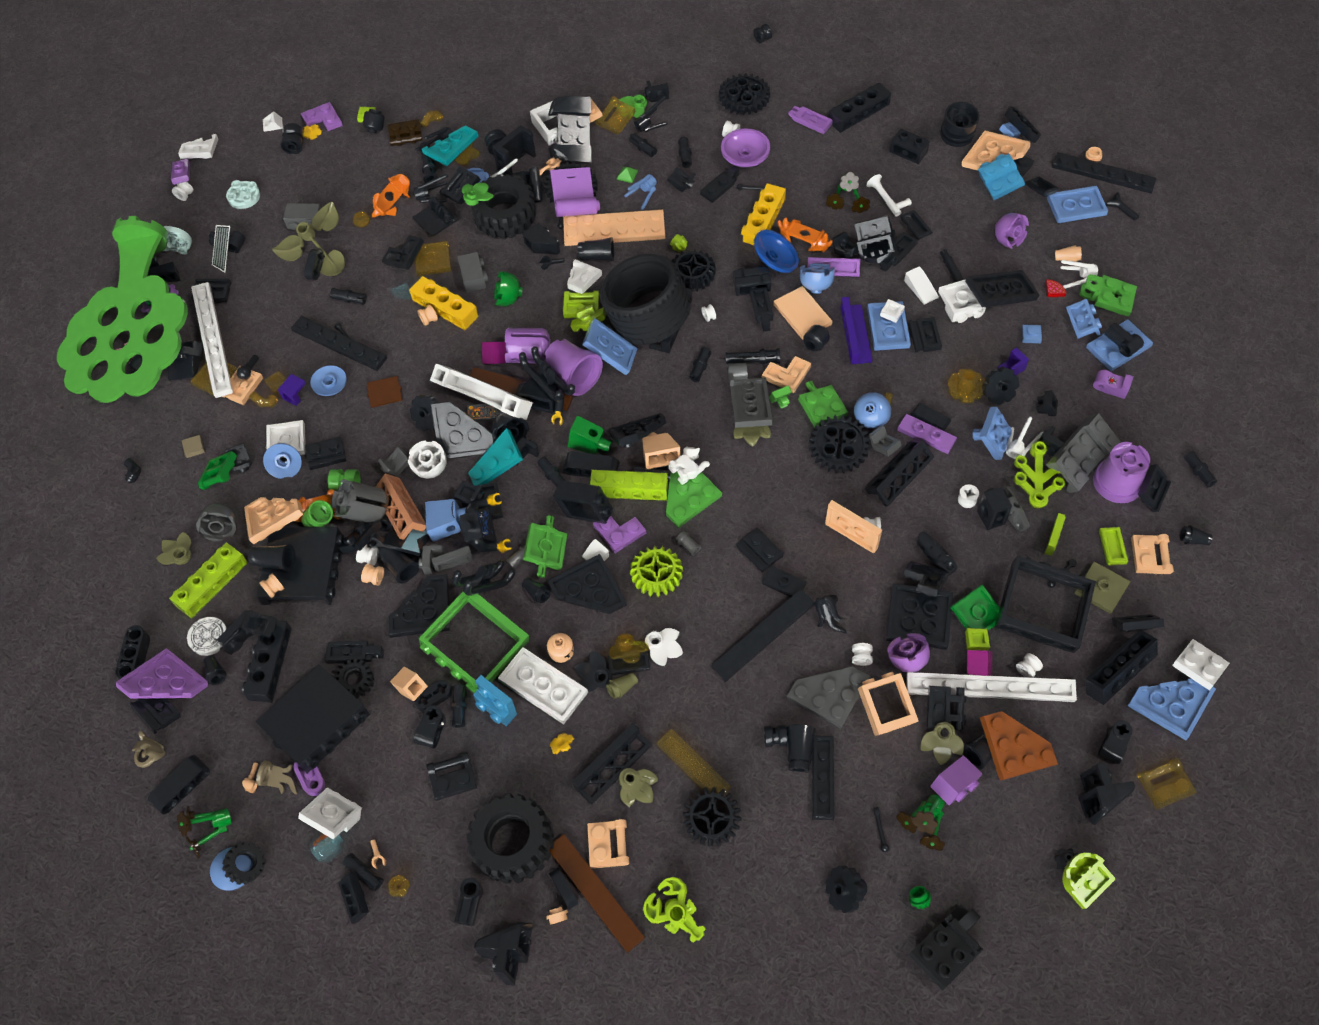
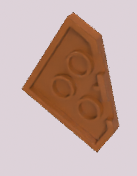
(1015, 747)

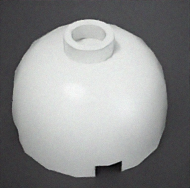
(427, 459)

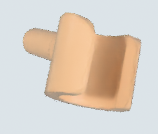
(249, 783)
(376, 854)

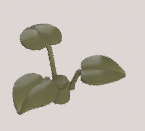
(291, 247)

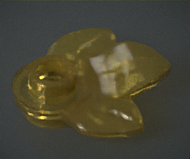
(468, 154)
(627, 648)

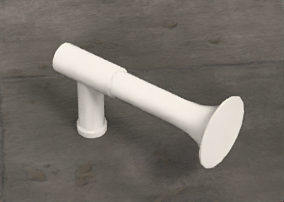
(895, 208)

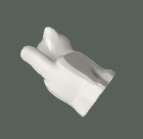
(686, 466)

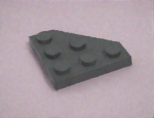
(829, 694)

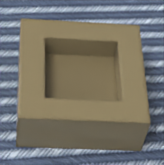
(193, 446)

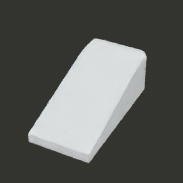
(920, 285)

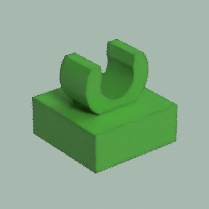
(781, 396)

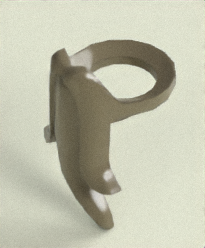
(151, 748)
(273, 775)

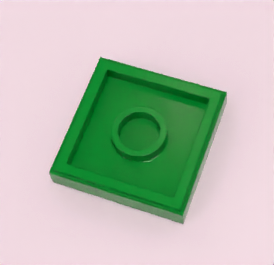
(977, 609)

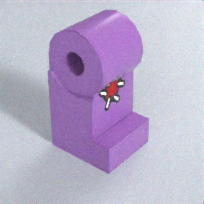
(1112, 383)

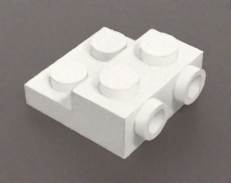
(960, 302)
(331, 813)

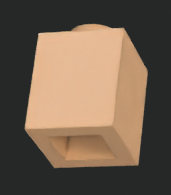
(408, 683)

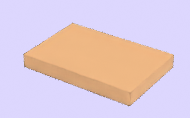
(801, 311)
(853, 526)

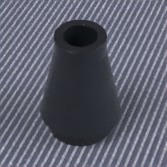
(1193, 535)
(538, 591)
(214, 671)

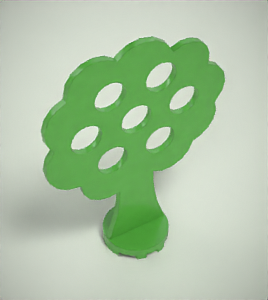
(136, 245)

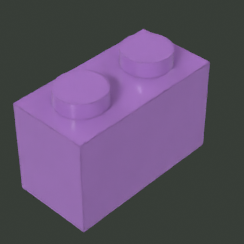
(956, 780)

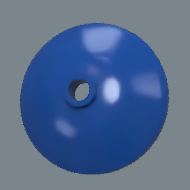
(776, 251)

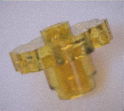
(966, 385)

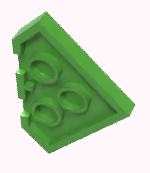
(690, 498)

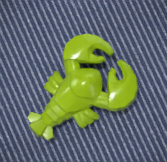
(675, 909)

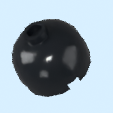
(516, 425)

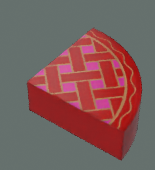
(1054, 289)

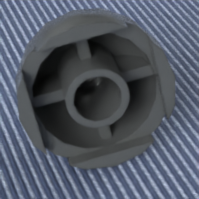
(213, 519)

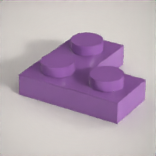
(323, 113)
(621, 536)

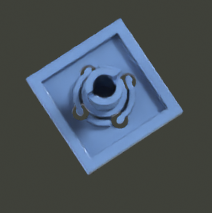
(994, 433)

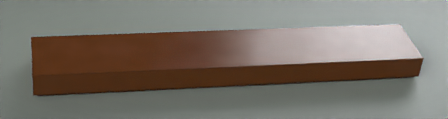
(508, 383)
(596, 894)

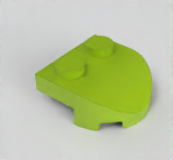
(1086, 878)

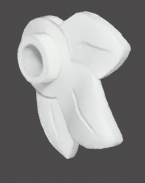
(666, 647)

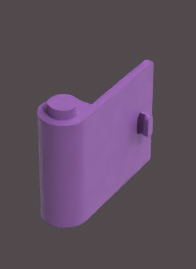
(573, 192)

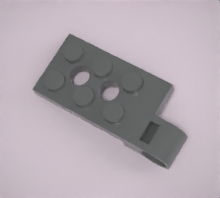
(743, 389)

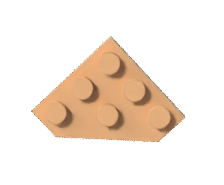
(992, 145)
(268, 516)

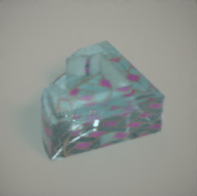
(402, 291)

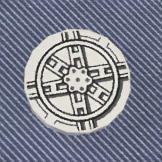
(204, 634)

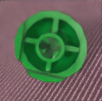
(507, 289)

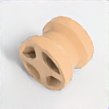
(427, 315)
(372, 574)
(271, 585)

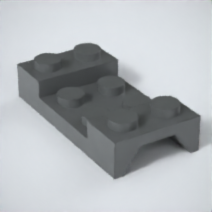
(1083, 451)

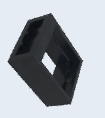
(583, 501)

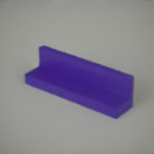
(855, 332)

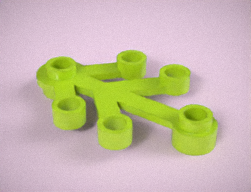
(1037, 477)

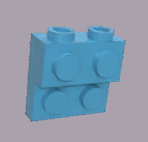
(1001, 176)
(494, 701)

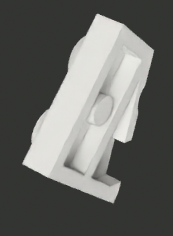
(198, 148)
(582, 276)

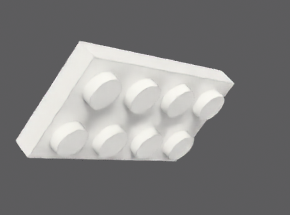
(543, 685)

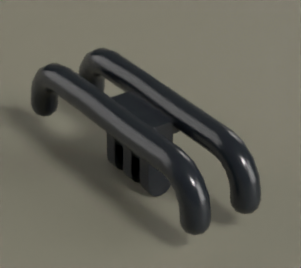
(546, 376)
(482, 579)

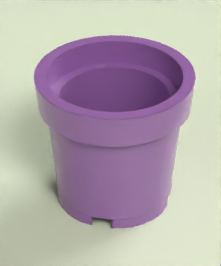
(574, 365)
(1112, 480)

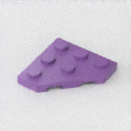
(162, 678)

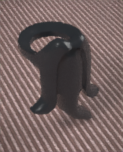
(827, 610)

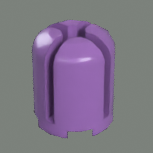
(523, 340)

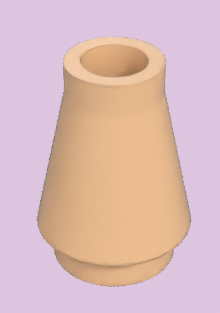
(1070, 253)

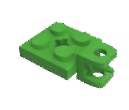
(1104, 292)

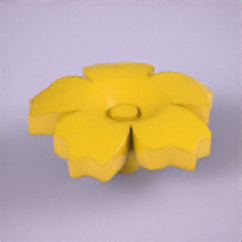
(312, 131)
(561, 743)

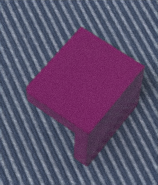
(493, 352)
(979, 662)

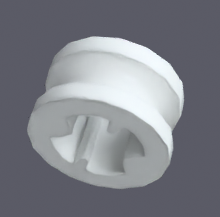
(708, 313)

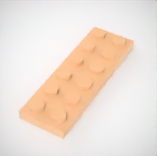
(620, 226)

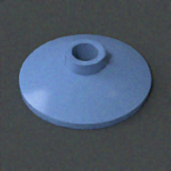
(326, 375)
(280, 468)
(217, 875)

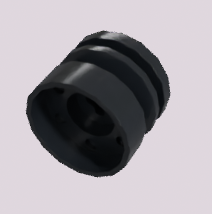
(959, 124)

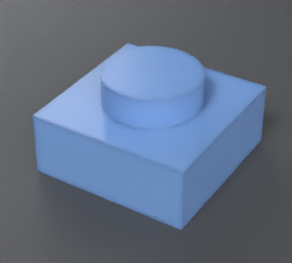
(1009, 130)
(1031, 334)

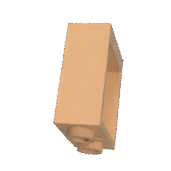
(876, 725)

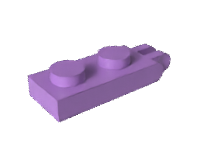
(810, 119)

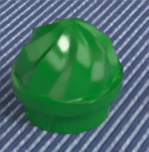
(919, 897)

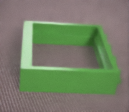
(492, 614)

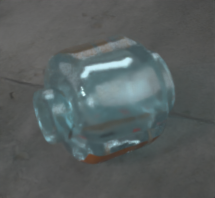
(326, 848)

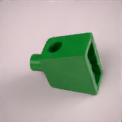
(587, 437)

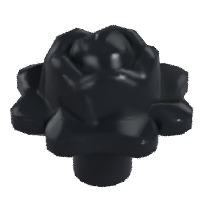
(1063, 858)

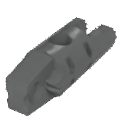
(1017, 515)

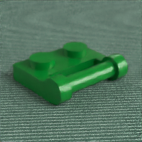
(219, 468)

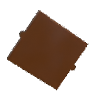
(384, 391)

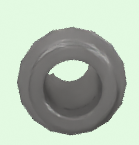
(685, 540)
(516, 558)

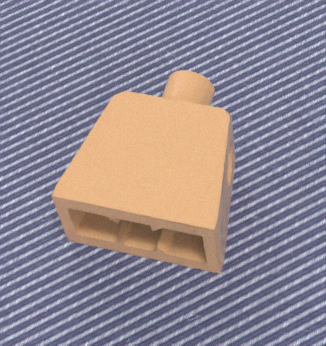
(659, 450)

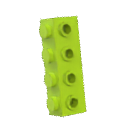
(631, 484)
(208, 580)

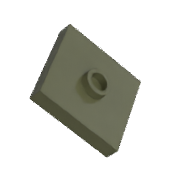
(1108, 587)

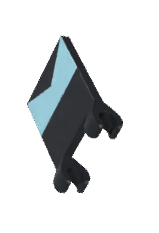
(411, 544)

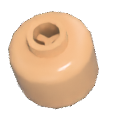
(560, 647)

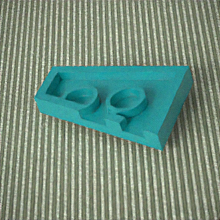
(451, 147)
(497, 459)

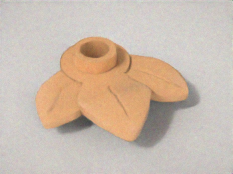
(551, 164)

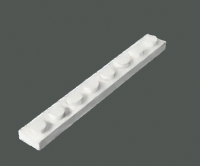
(212, 340)
(995, 686)

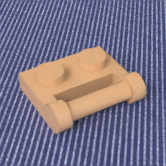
(1145, 554)
(600, 844)

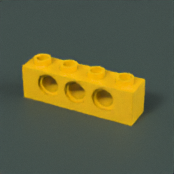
(764, 212)
(444, 303)

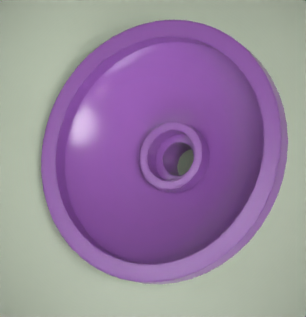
(745, 147)

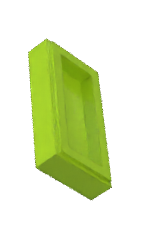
(1055, 534)
(1113, 546)

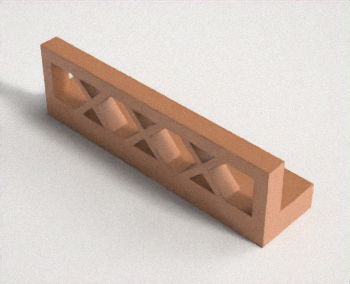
(403, 502)

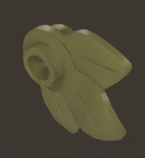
(752, 434)
(174, 549)
(942, 746)
(639, 788)

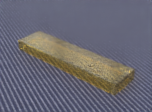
(691, 763)

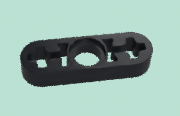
(1022, 124)

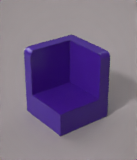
(1016, 362)
(290, 388)

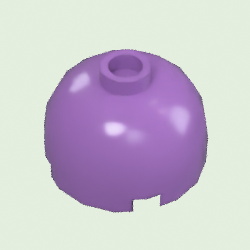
(1012, 226)
(910, 653)

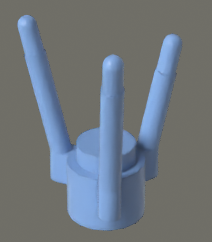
(645, 184)

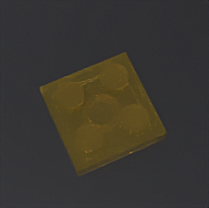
(433, 258)

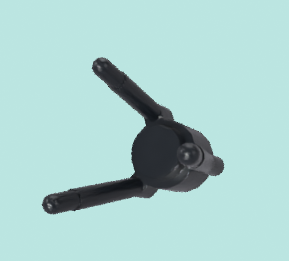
(643, 121)
(441, 134)
(421, 191)

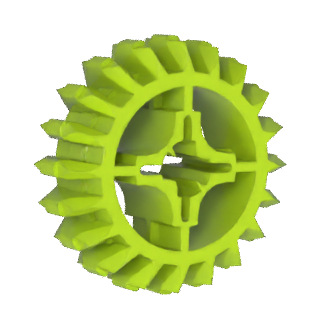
(640, 570)

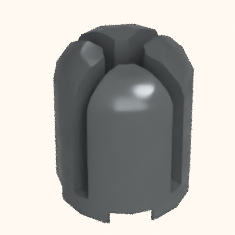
(359, 502)

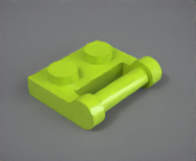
(574, 302)

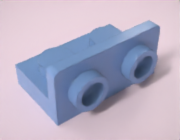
(1083, 318)

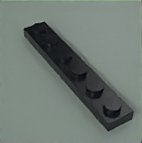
(1104, 172)
(339, 343)

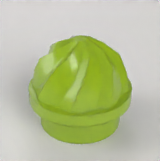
(678, 243)

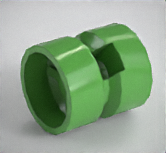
(337, 475)
(317, 514)

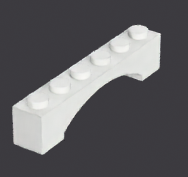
(481, 391)

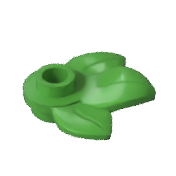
(638, 102)
(476, 193)

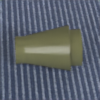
(621, 685)

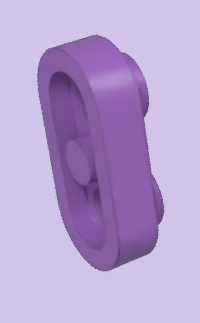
(309, 779)

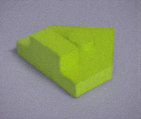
(585, 317)

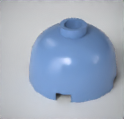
(817, 277)
(880, 413)

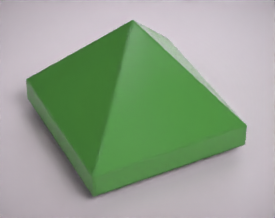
(627, 174)

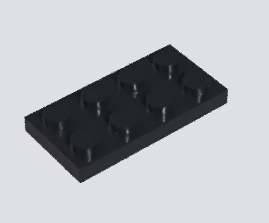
(1002, 288)

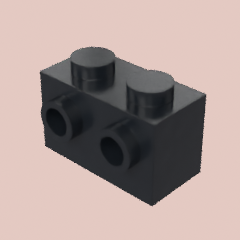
(909, 146)

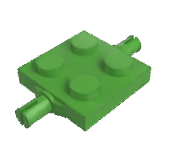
(822, 403)
(545, 546)

